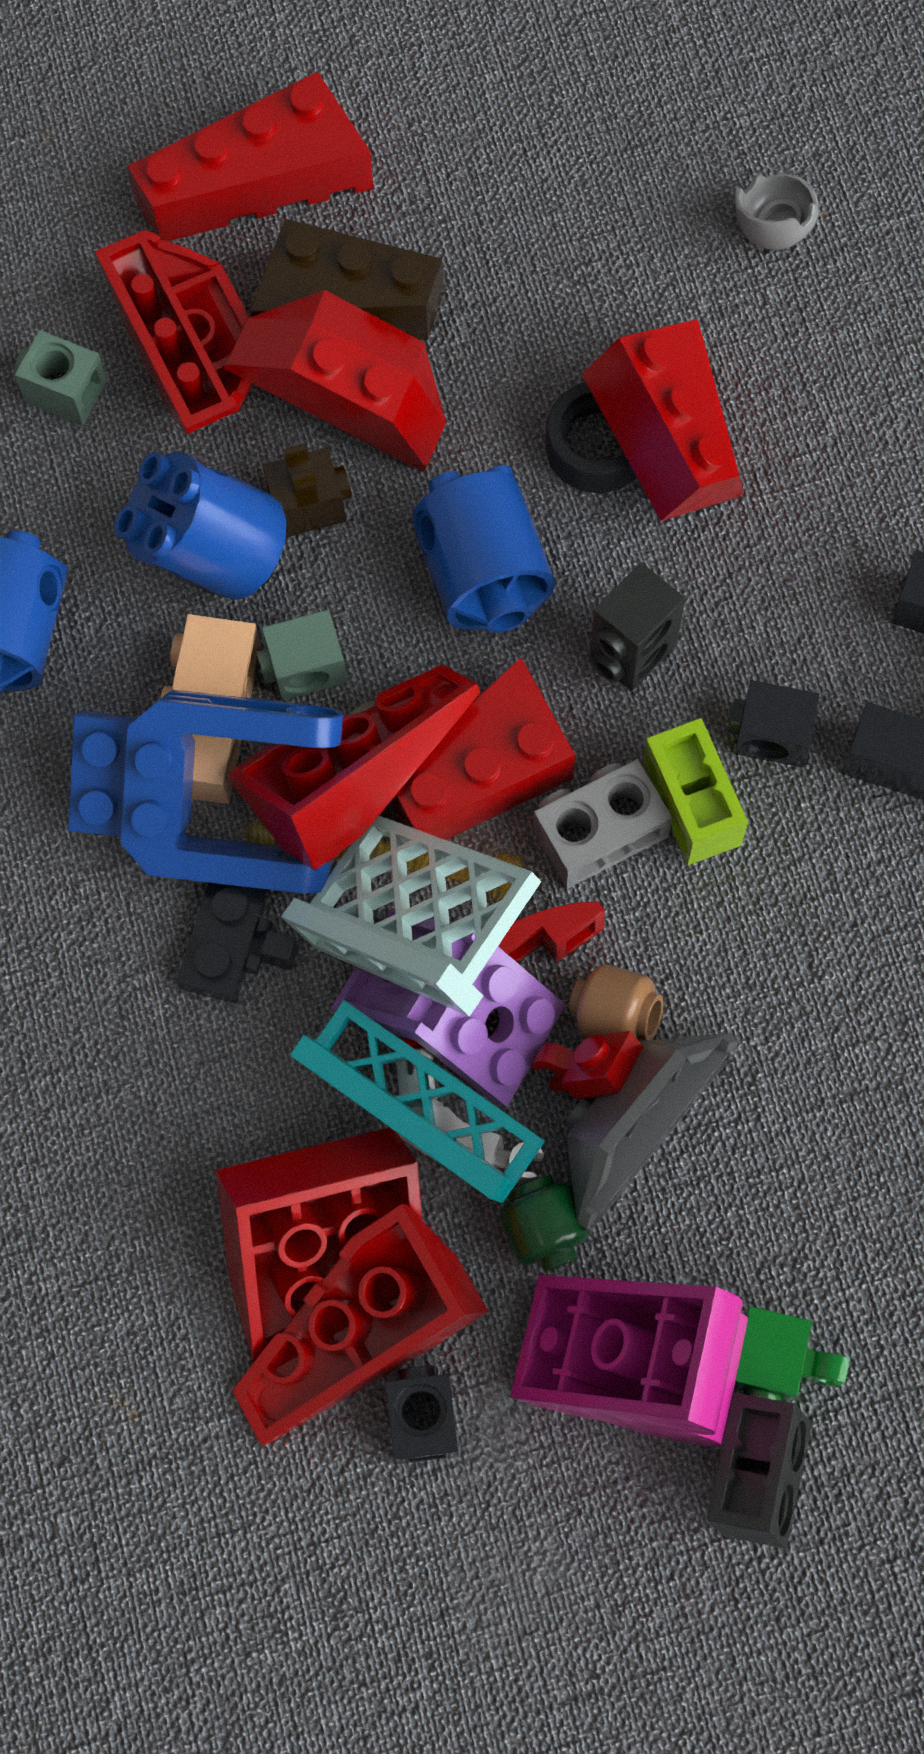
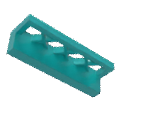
(405, 1120)

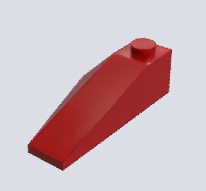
(330, 796)

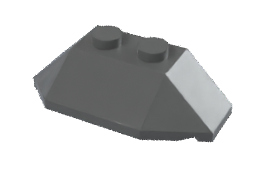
(623, 1130)

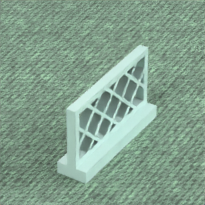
(415, 964)

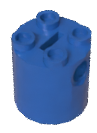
(202, 525)
(482, 550)
(28, 609)

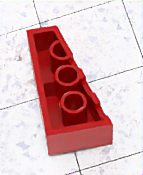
(252, 161)

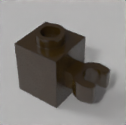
(308, 489)

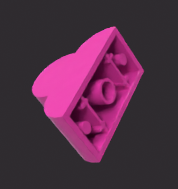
(634, 1355)

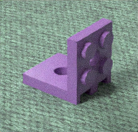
(462, 1042)

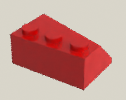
(667, 417)
(296, 1214)

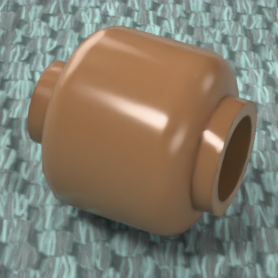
(616, 1002)

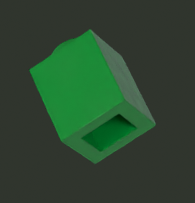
(778, 1357)

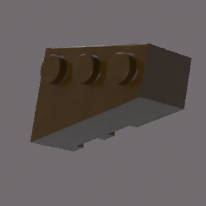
(374, 276)

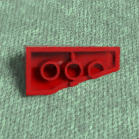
(371, 1313)

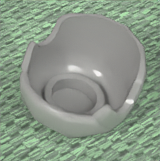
(776, 210)

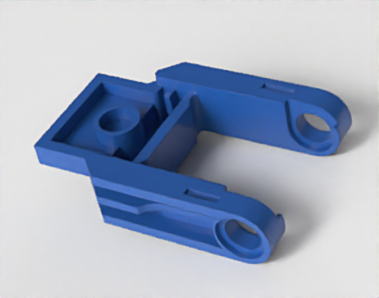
(138, 782)

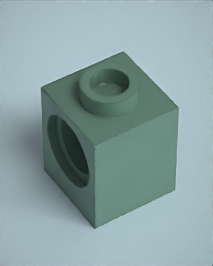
(69, 395)
(302, 655)

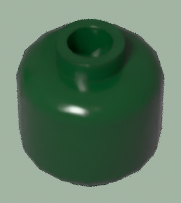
(542, 1223)

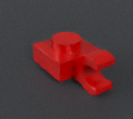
(594, 1068)

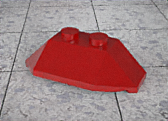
(181, 323)
(346, 372)

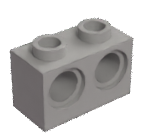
(610, 835)

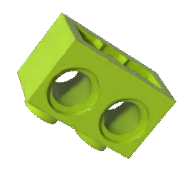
(695, 791)

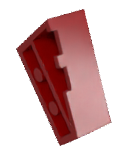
(489, 760)

